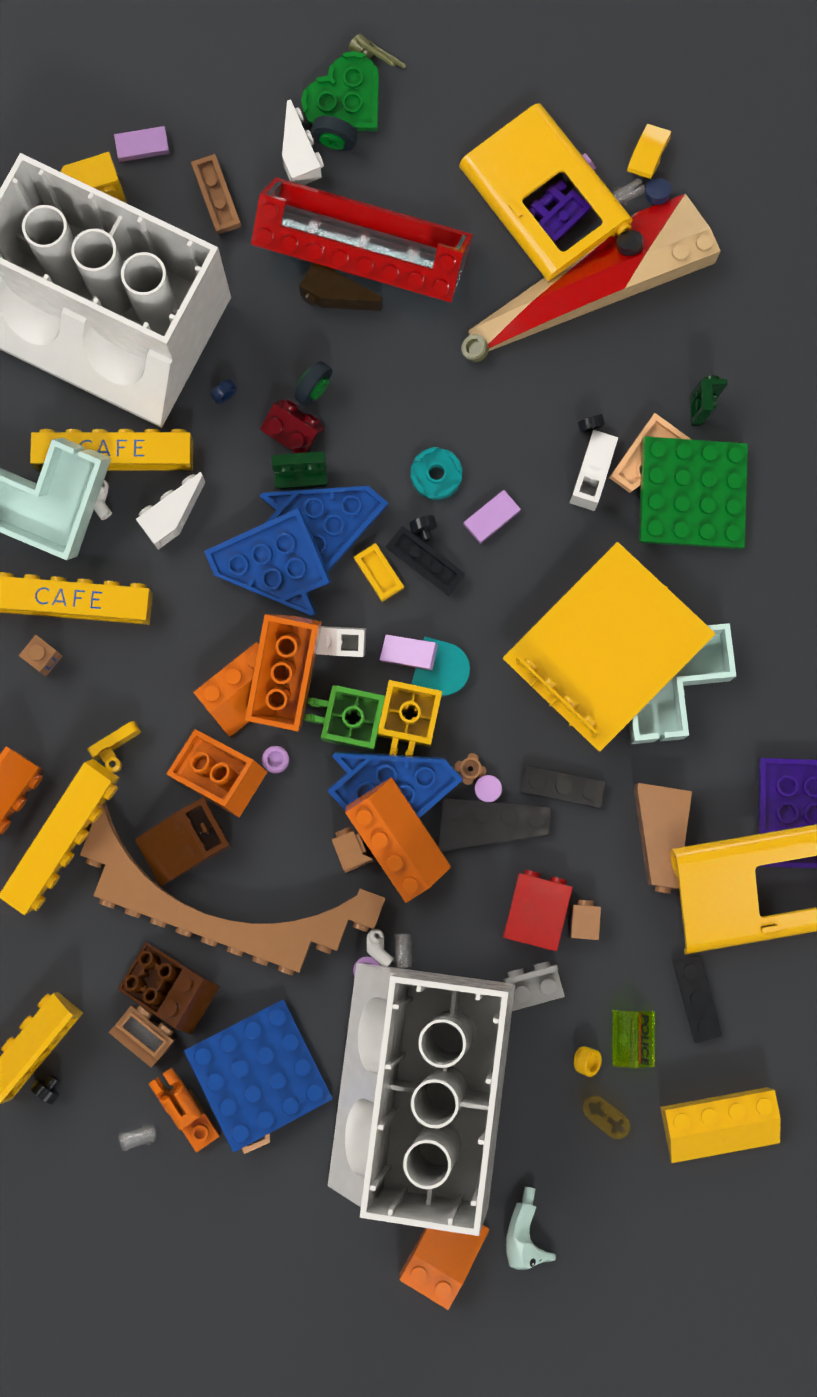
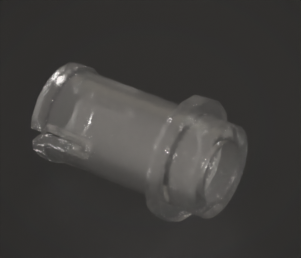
(628, 192)
(403, 951)
(138, 1137)

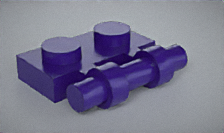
(564, 215)

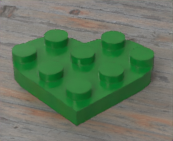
(346, 93)

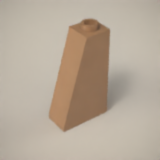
(662, 826)

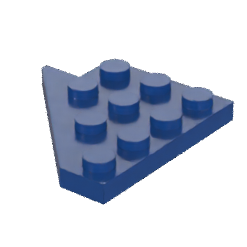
(333, 515)
(274, 561)
(419, 778)

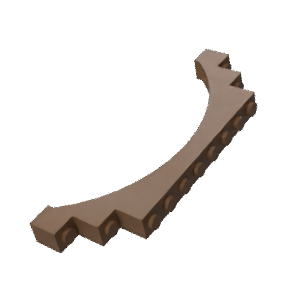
(281, 943)

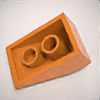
(217, 772)
(441, 1263)

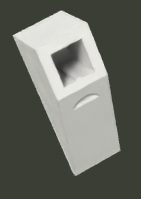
(297, 154)
(594, 470)
(169, 515)
(342, 641)

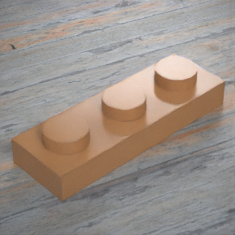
(216, 194)

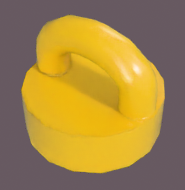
(587, 1061)

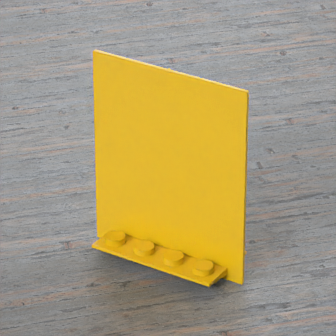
(608, 646)

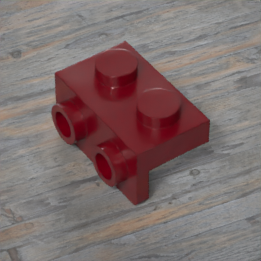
(292, 426)

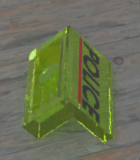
(633, 1039)

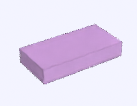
(141, 144)
(491, 516)
(408, 652)

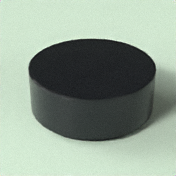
(630, 243)
(591, 423)

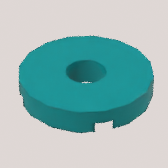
(430, 487)

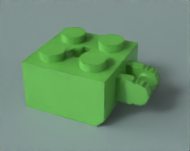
(343, 703)

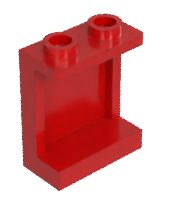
(537, 910)

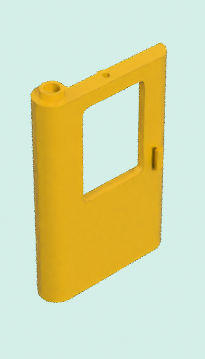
(521, 161)
(721, 889)

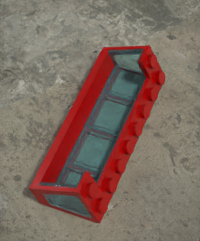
(360, 239)

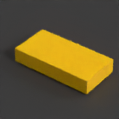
(378, 572)

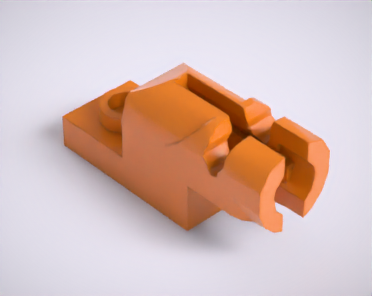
(185, 1110)

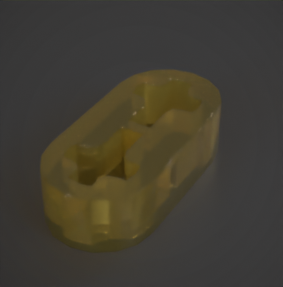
(601, 1121)

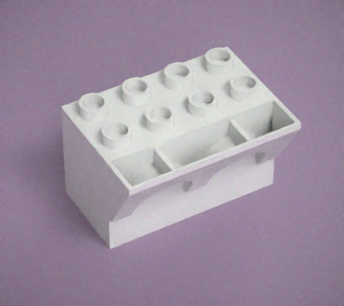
(103, 291)
(421, 1097)

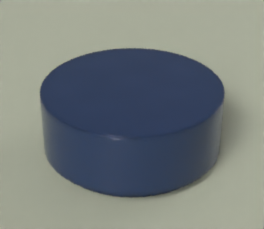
(658, 191)
(223, 391)

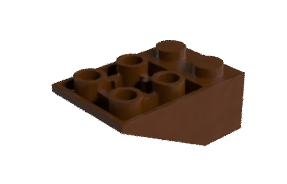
(183, 841)
(168, 988)

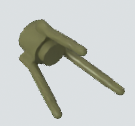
(363, 45)

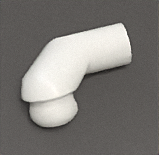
(100, 507)
(375, 947)

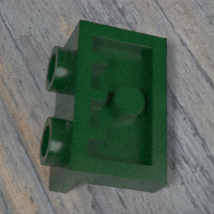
(704, 398)
(299, 470)

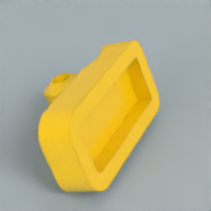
(104, 748)

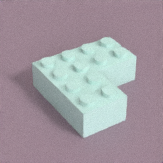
(58, 506)
(666, 713)

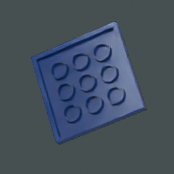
(257, 1075)

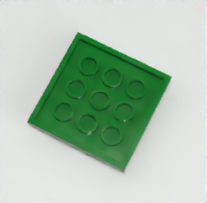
(693, 493)

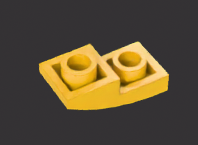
(649, 151)

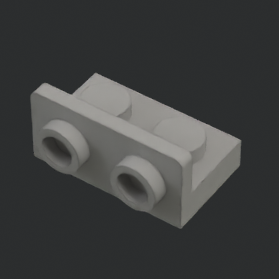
(535, 986)

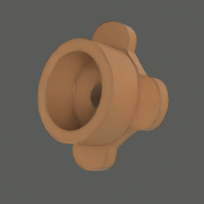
(469, 776)

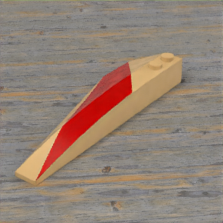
(673, 246)

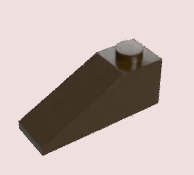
(334, 290)

